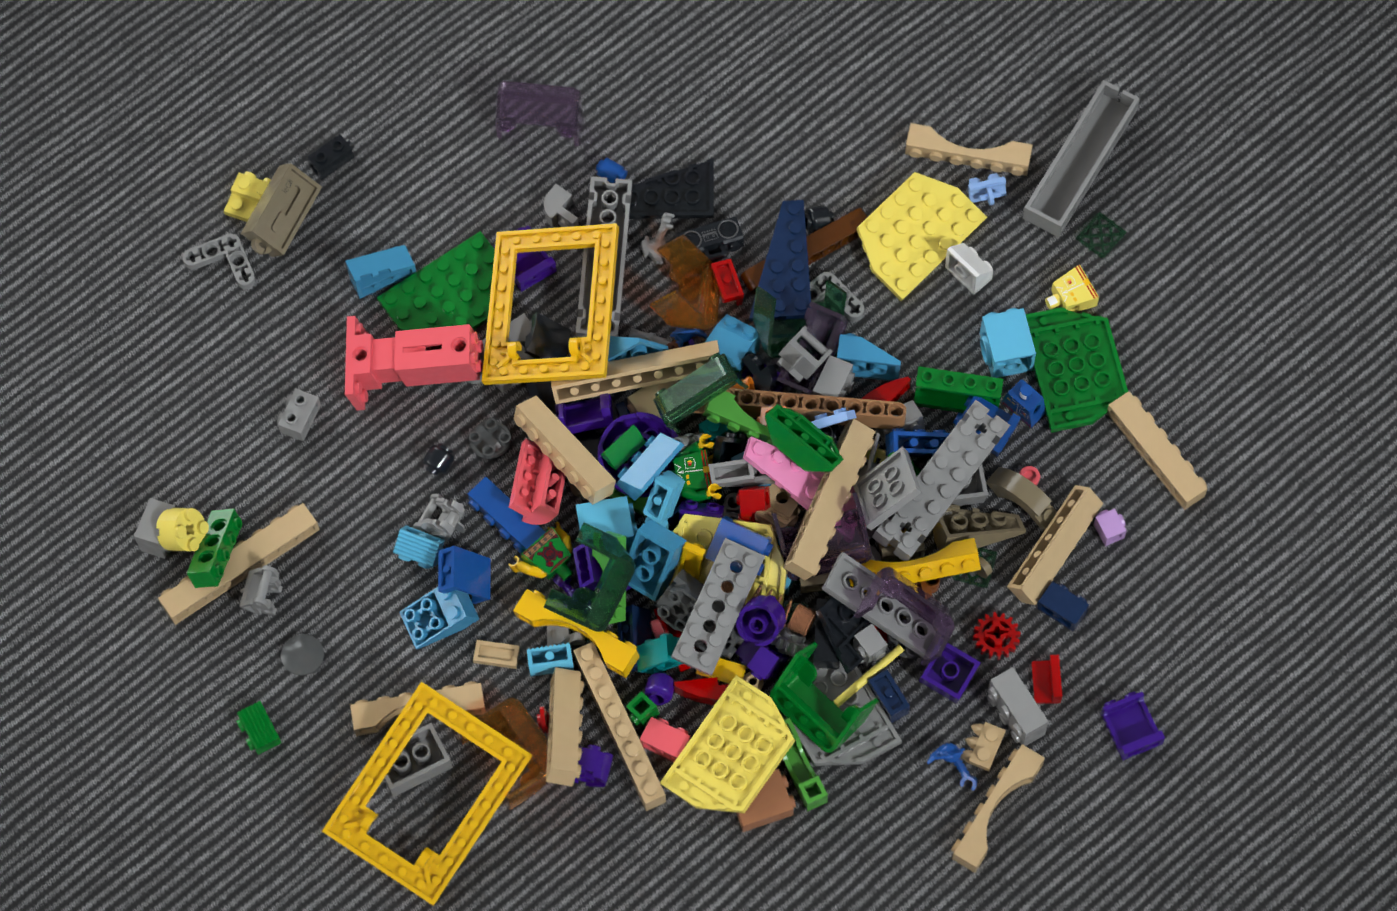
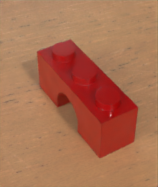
(752, 500)

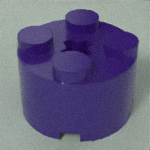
(761, 620)
(594, 766)

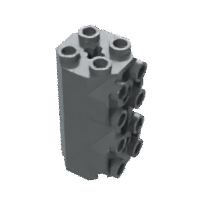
(678, 602)

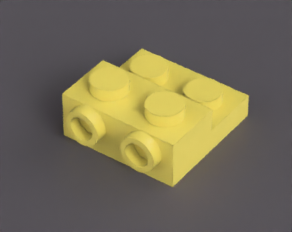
(245, 195)

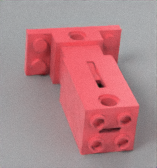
(411, 357)

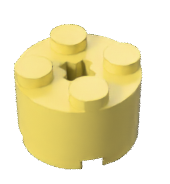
(181, 529)

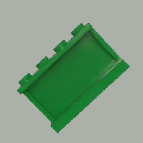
(951, 389)

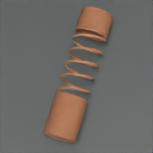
(801, 618)

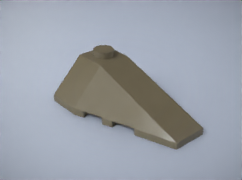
(984, 527)

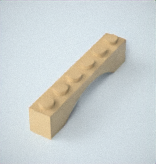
(1010, 158)
(374, 715)
(1021, 771)

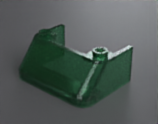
(778, 333)
(697, 389)
(596, 607)

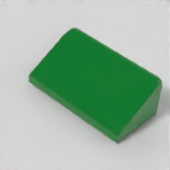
(623, 447)

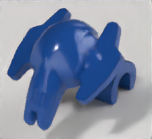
(683, 335)
(951, 753)

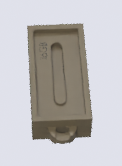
(281, 211)

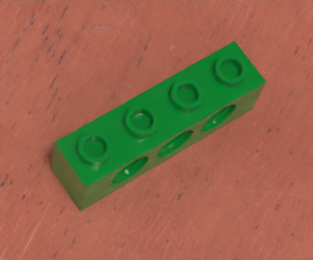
(215, 548)

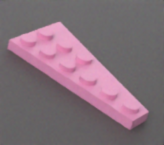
(786, 474)

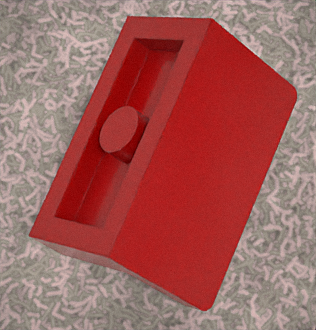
(727, 281)
(1047, 680)

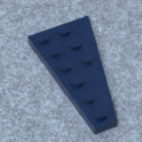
(786, 264)

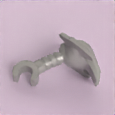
(650, 247)

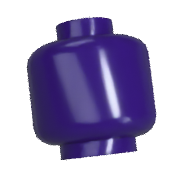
(660, 688)

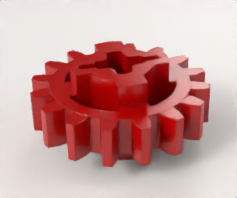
(988, 637)

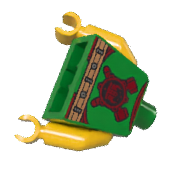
(547, 556)

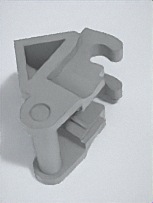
(800, 361)
(446, 523)
(258, 584)

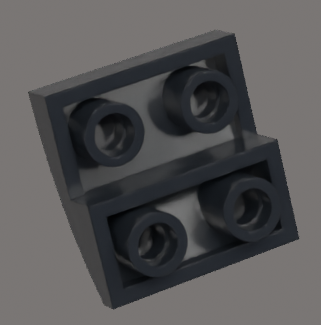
(546, 338)

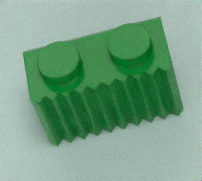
(258, 727)

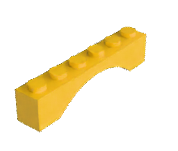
(952, 560)
(617, 655)

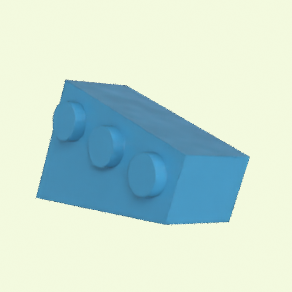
(380, 269)

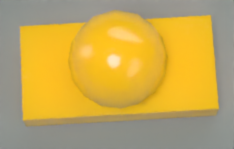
(692, 559)

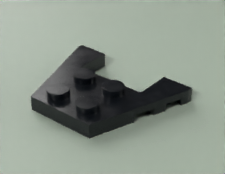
(840, 628)

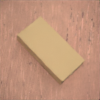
(496, 654)

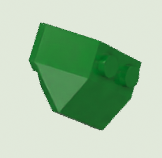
(802, 440)

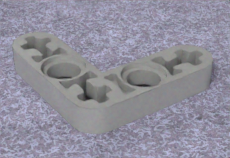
(229, 253)
(855, 303)

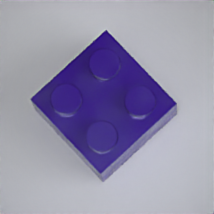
(950, 673)

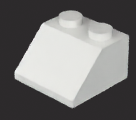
(968, 267)

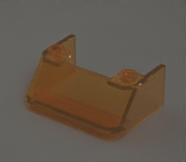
(698, 293)
(517, 725)

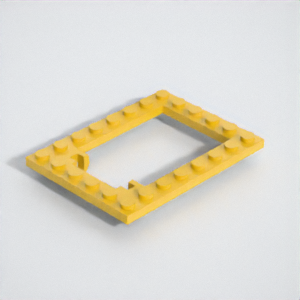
(501, 358)
(353, 818)

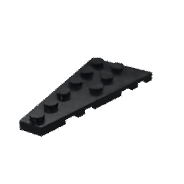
(680, 192)

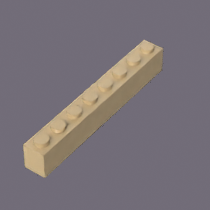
(638, 372)
(829, 501)
(246, 555)
(619, 726)

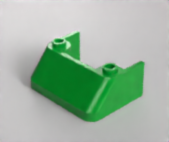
(812, 709)

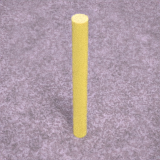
(879, 666)

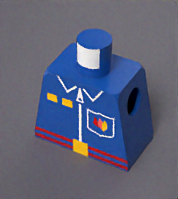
(1023, 401)

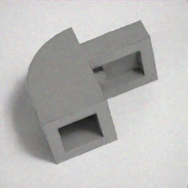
(556, 207)

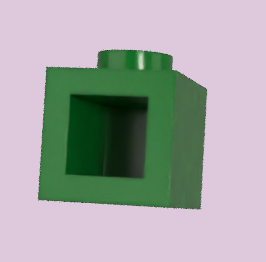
(641, 710)

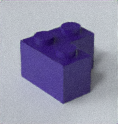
(762, 660)

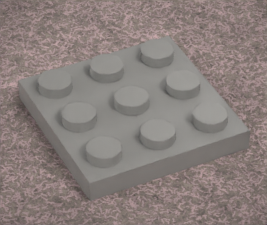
(887, 488)

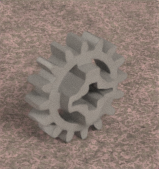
(790, 642)

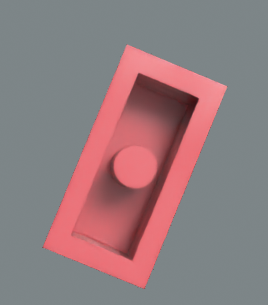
(664, 739)

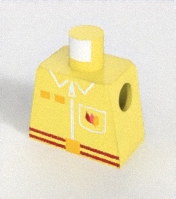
(1073, 292)

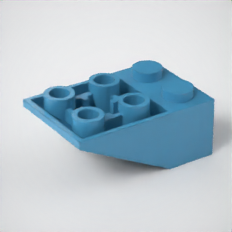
(438, 616)

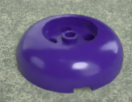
(647, 425)

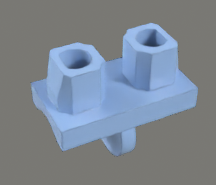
(987, 190)

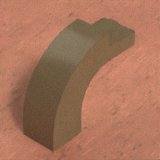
(1023, 492)

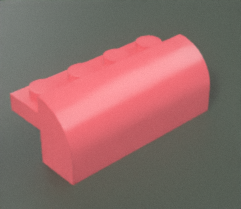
(536, 486)

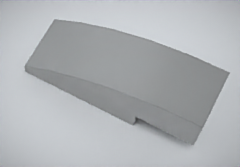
(737, 474)

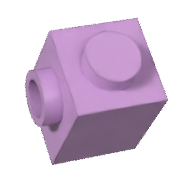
(1110, 526)

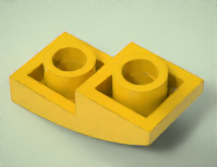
(726, 671)

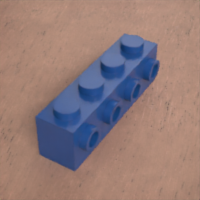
(916, 442)
(494, 506)

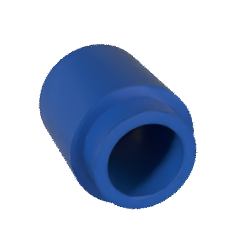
(610, 170)

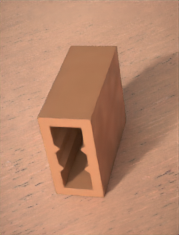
(769, 805)

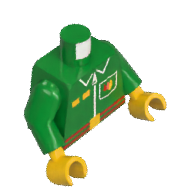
(693, 467)

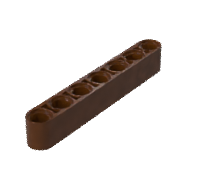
(818, 244)

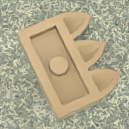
(985, 746)

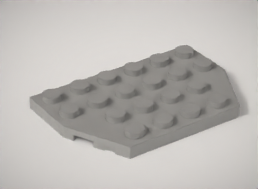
(869, 740)

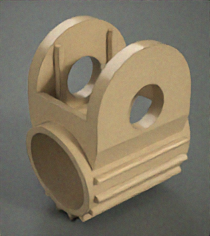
(786, 512)

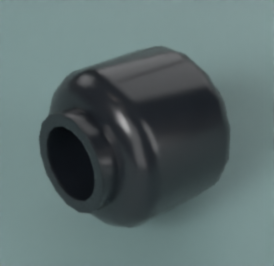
(817, 217)
(438, 459)

